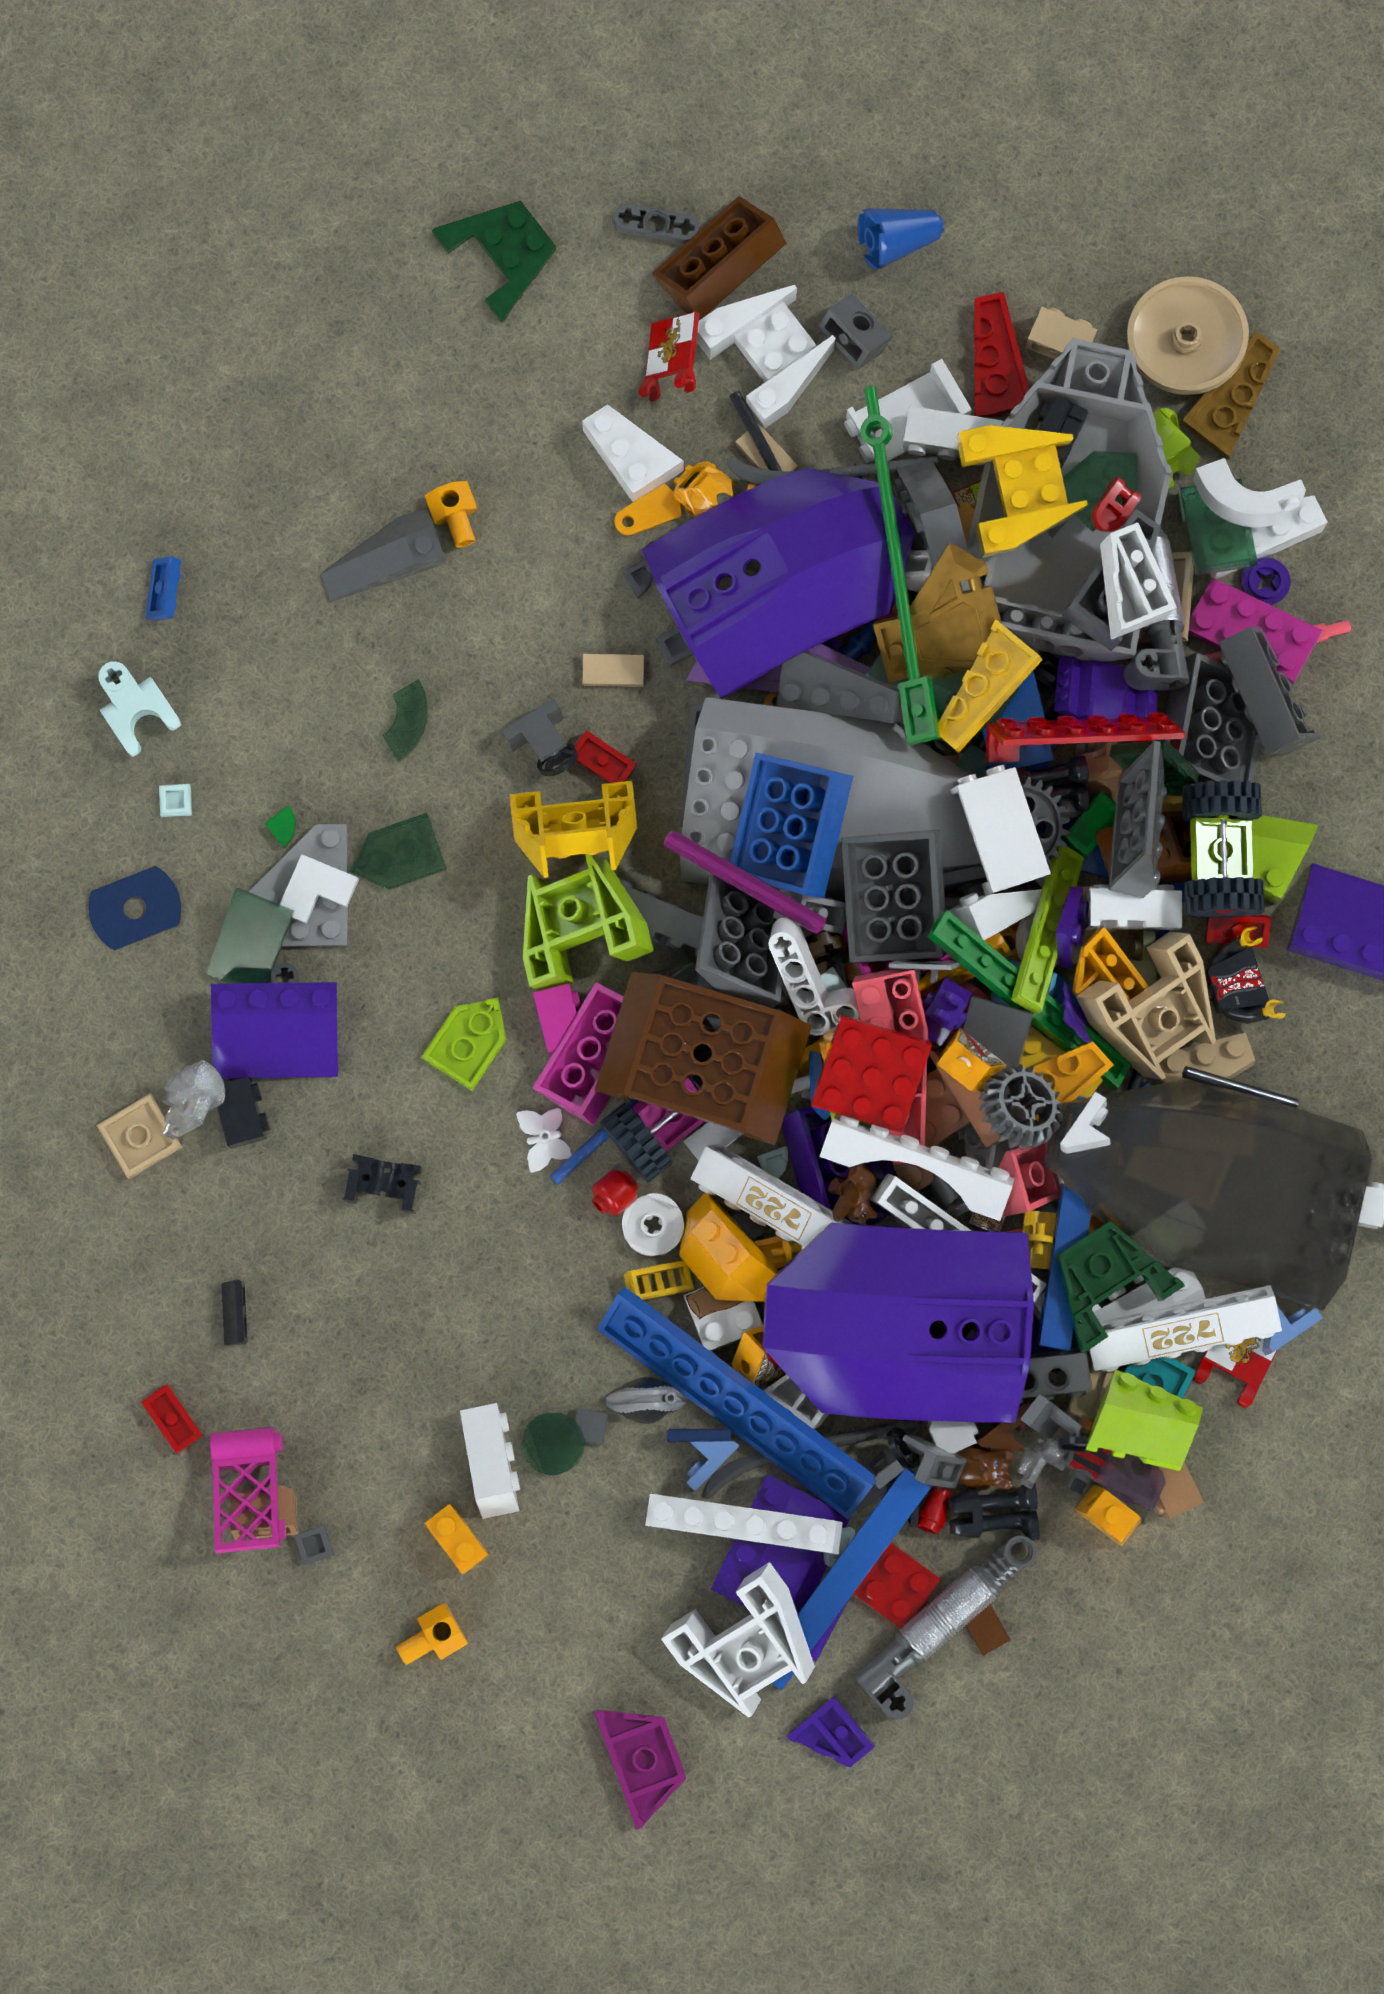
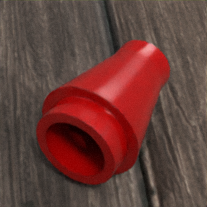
(934, 1510)

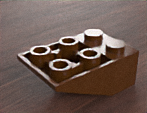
(1176, 848)

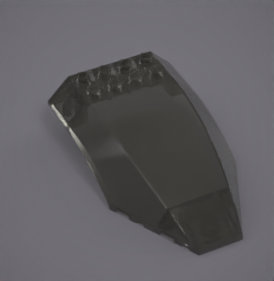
(1224, 1185)

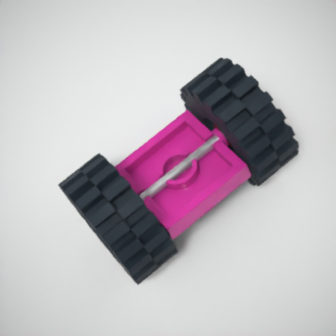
(652, 1130)

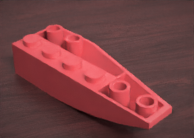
(895, 1003)

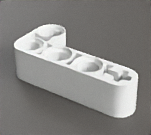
(807, 976)

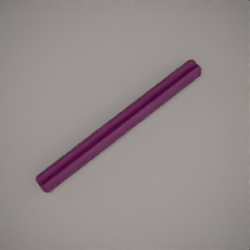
(745, 882)

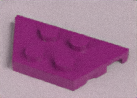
(642, 1760)

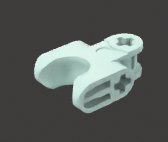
(131, 703)

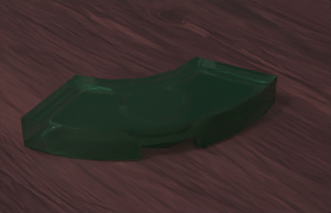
(409, 720)

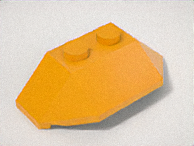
(1105, 961)
(723, 1253)

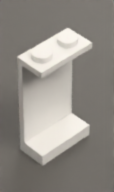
(932, 391)
(1002, 829)

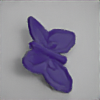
(1074, 1016)

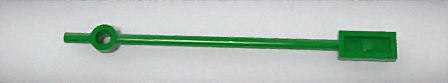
(917, 692)

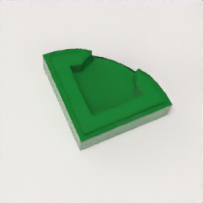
(283, 826)

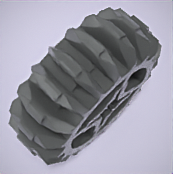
(1014, 1116)

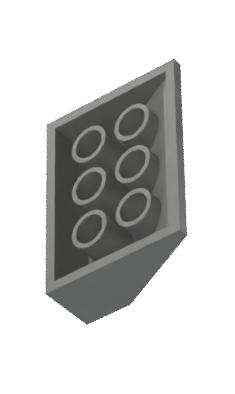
(1212, 714)
(1138, 825)
(893, 895)
(736, 945)

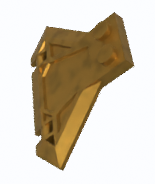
(945, 619)

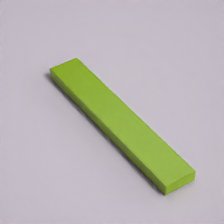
(1041, 946)

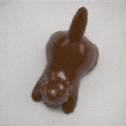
(855, 1194)
(985, 1468)

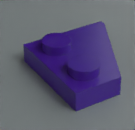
(833, 1734)

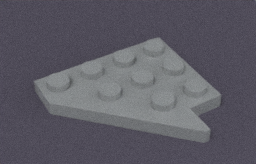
(328, 920)

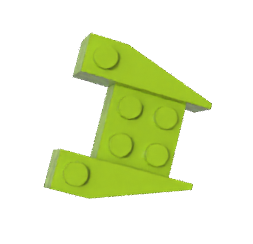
(577, 912)

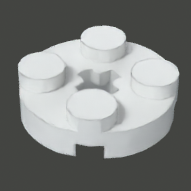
(669, 1218)

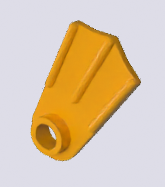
(649, 511)

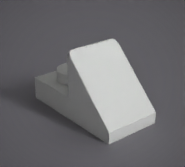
(1082, 1134)

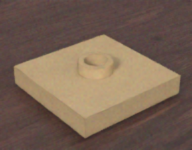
(138, 1136)

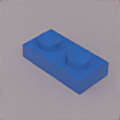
(163, 588)

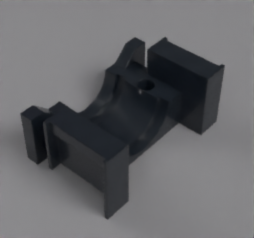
(383, 1181)

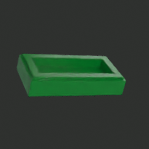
(1083, 830)

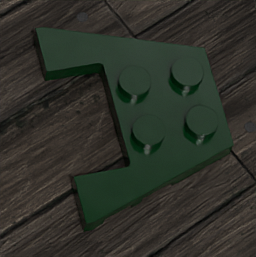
(511, 241)
(1101, 1266)

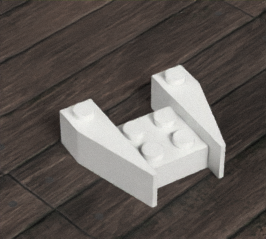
(772, 345)
(750, 1651)

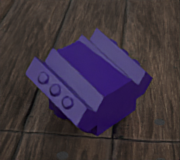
(1098, 689)

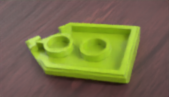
(468, 1042)

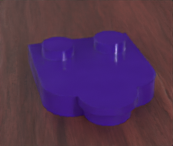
(1072, 928)

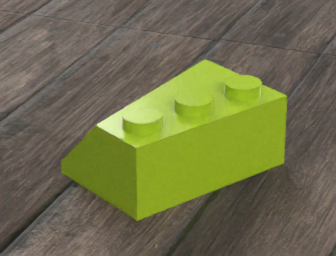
(1278, 851)
(1144, 1422)

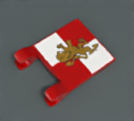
(671, 353)
(1242, 1362)

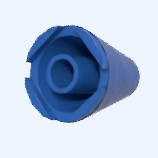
(896, 233)

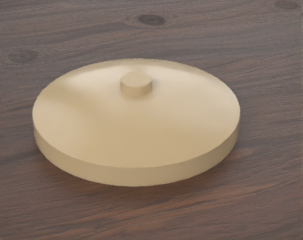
(1188, 335)

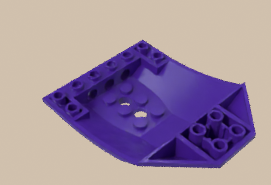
(818, 574)
(858, 1313)

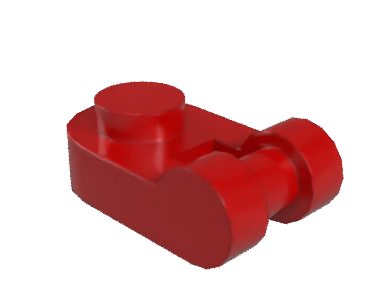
(1108, 513)

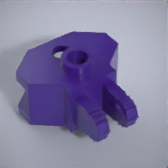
(945, 1010)

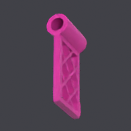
(246, 1450)

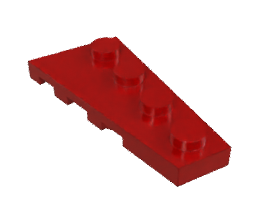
(998, 365)

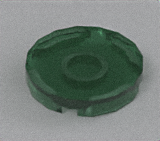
(553, 1443)

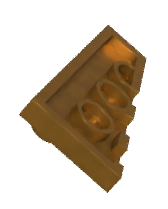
(1225, 410)

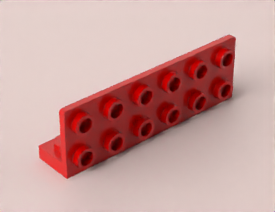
(1007, 735)

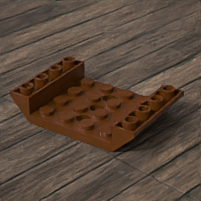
(750, 1063)

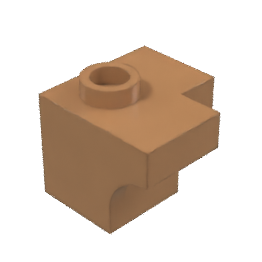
(1103, 772)

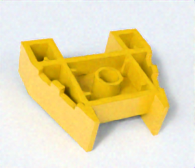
(1026, 480)
(574, 826)

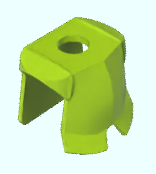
(1175, 443)

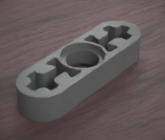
(650, 213)

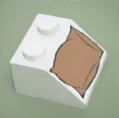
(720, 1321)

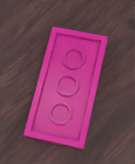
(1228, 611)

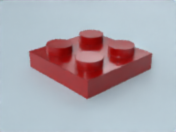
(897, 1586)

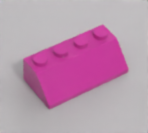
(578, 1059)

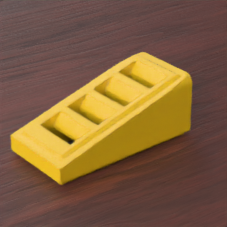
(685, 1275)

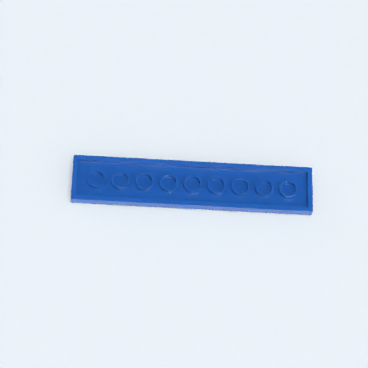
(736, 1403)

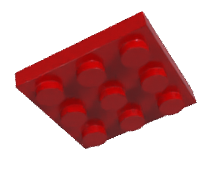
(871, 1073)

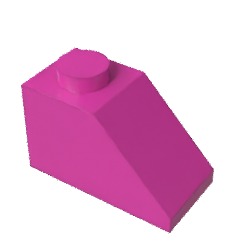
(556, 1012)

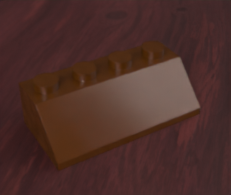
(720, 257)

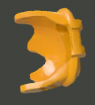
(703, 490)

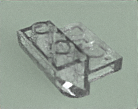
(191, 1096)

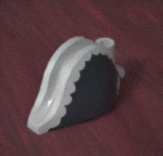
(646, 1400)

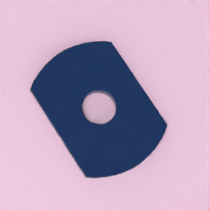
(108, 903)

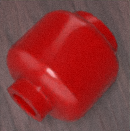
(614, 1192)

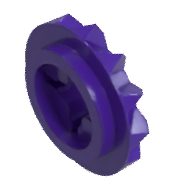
(1266, 567)

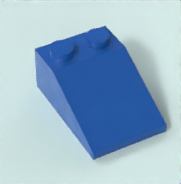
(1023, 706)

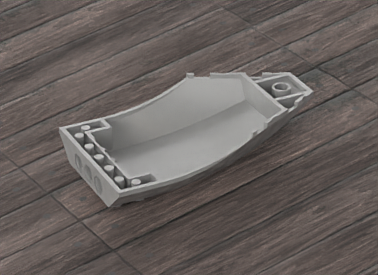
(1046, 572)
(891, 789)

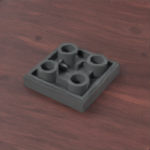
(998, 1028)

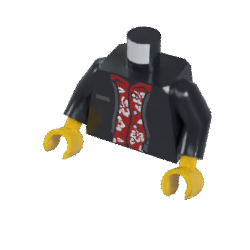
(1237, 984)

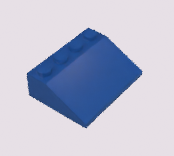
(791, 824)

